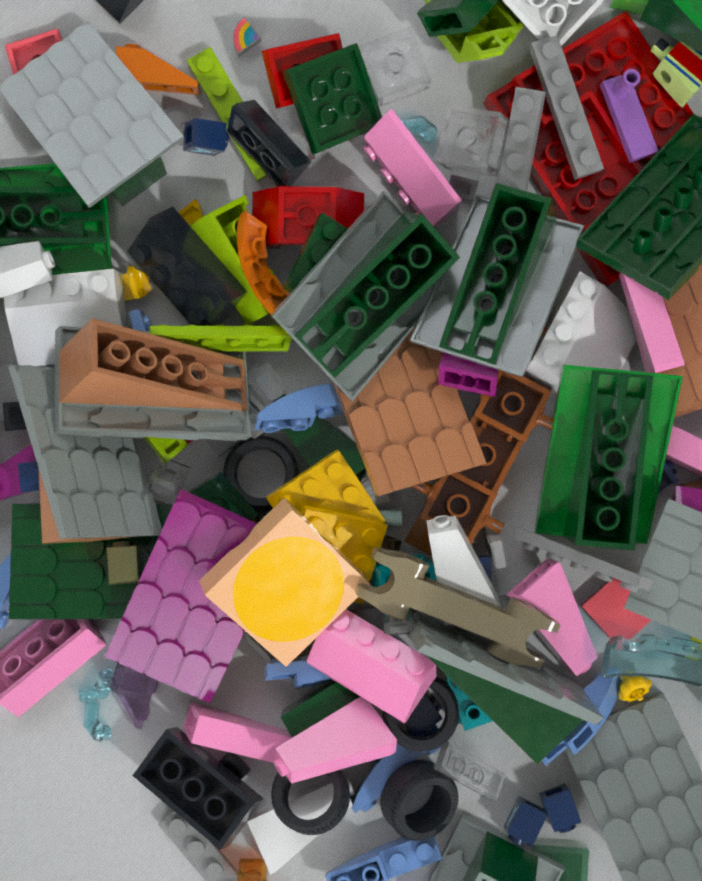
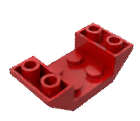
(294, 209)

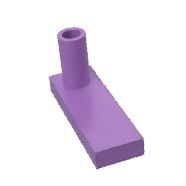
(628, 115)

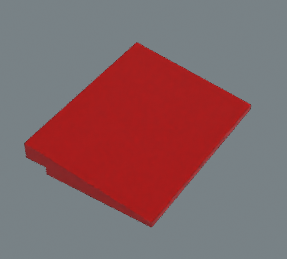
(591, 60)

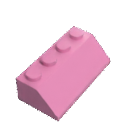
(410, 170)
(44, 658)
(372, 664)

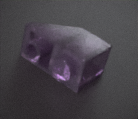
(133, 693)

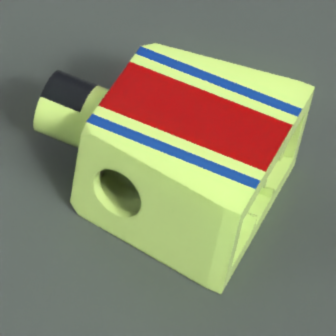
(679, 70)

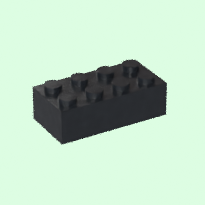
(186, 269)
(198, 787)

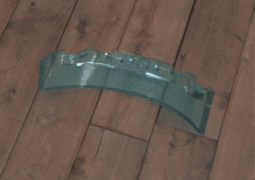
(654, 657)

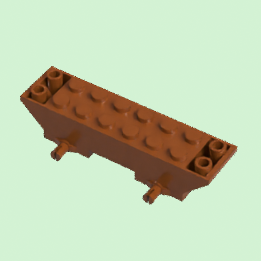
(501, 429)

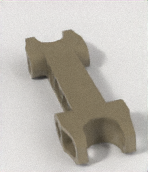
(411, 589)

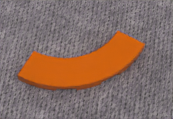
(252, 256)

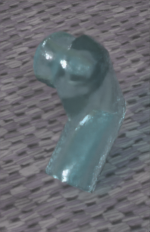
(421, 127)
(99, 690)
(93, 725)

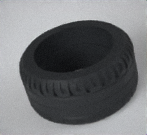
(260, 443)
(441, 735)
(433, 815)
(321, 824)

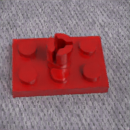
(291, 55)

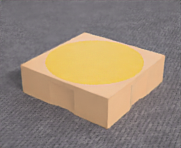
(283, 583)

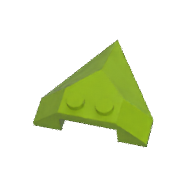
(487, 38)

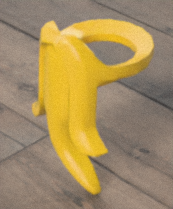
(135, 284)

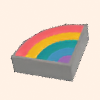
(244, 37)

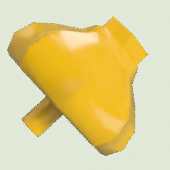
(634, 688)

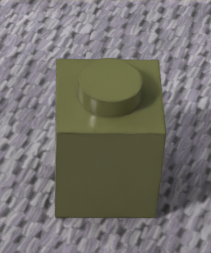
(122, 563)

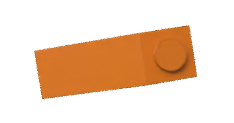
(154, 72)

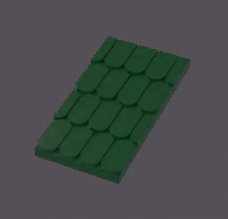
(657, 219)
(67, 577)

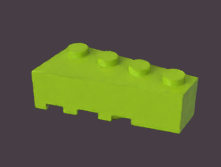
(219, 233)

